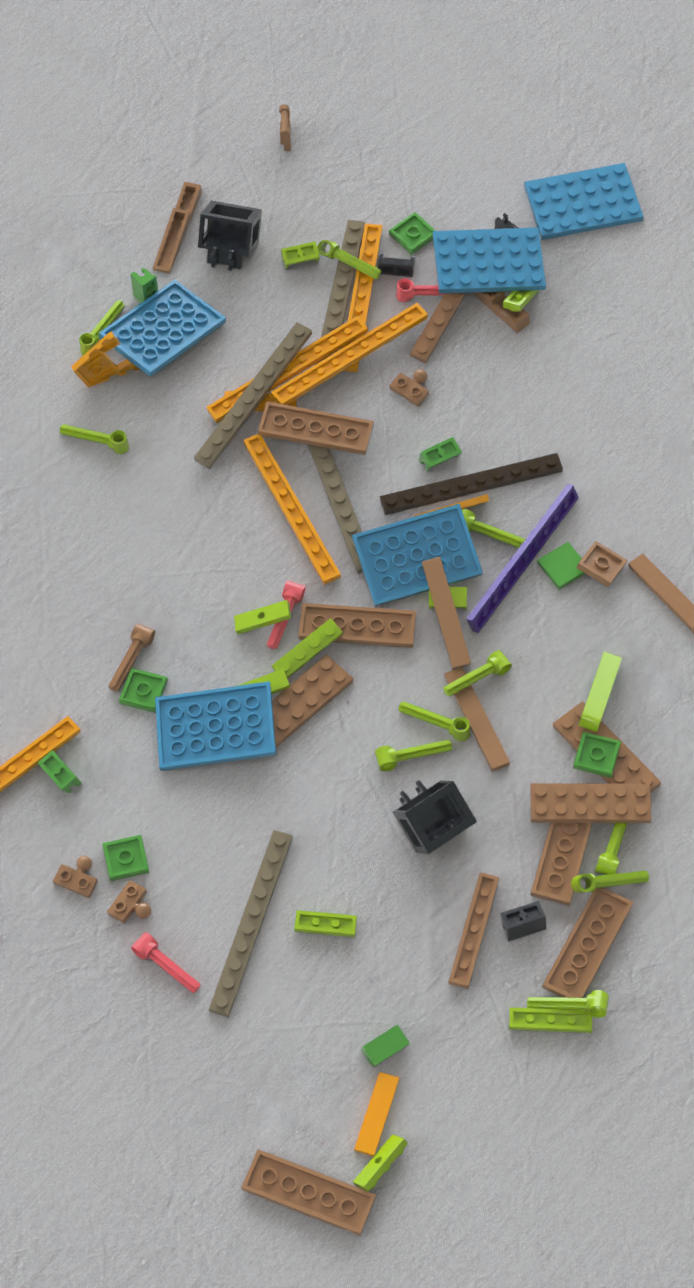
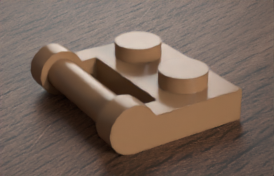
(285, 127)

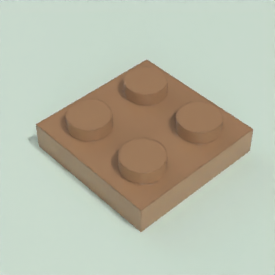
(601, 564)

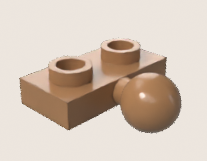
(410, 388)
(77, 880)
(128, 902)

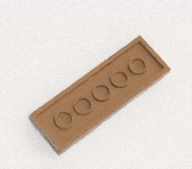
(315, 428)
(361, 624)
(307, 696)
(627, 768)
(590, 803)
(560, 861)
(588, 944)
(308, 1192)

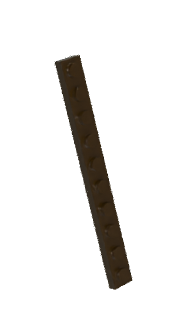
(471, 483)

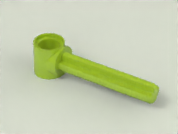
(336, 252)
(88, 340)
(99, 437)
(490, 531)
(496, 664)
(438, 720)
(388, 757)
(609, 861)
(594, 882)
(595, 1003)

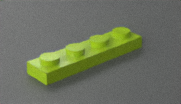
(308, 648)
(550, 1020)

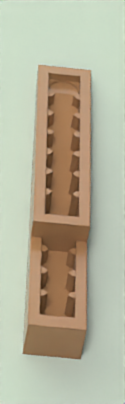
(177, 227)
(494, 302)
(446, 613)

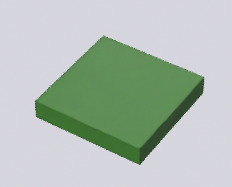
(412, 233)
(561, 565)
(142, 689)
(597, 754)
(125, 858)

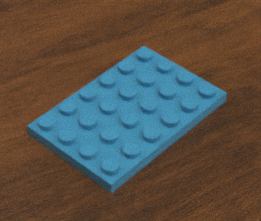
(583, 201)
(488, 260)
(163, 327)
(395, 552)
(215, 726)

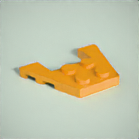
(97, 366)

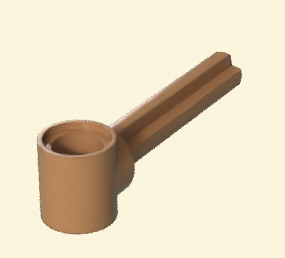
(141, 637)

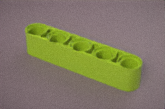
(600, 691)

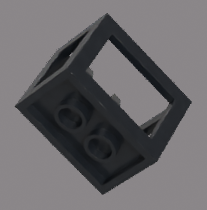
(230, 233)
(433, 815)

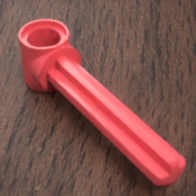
(407, 290)
(294, 594)
(147, 947)

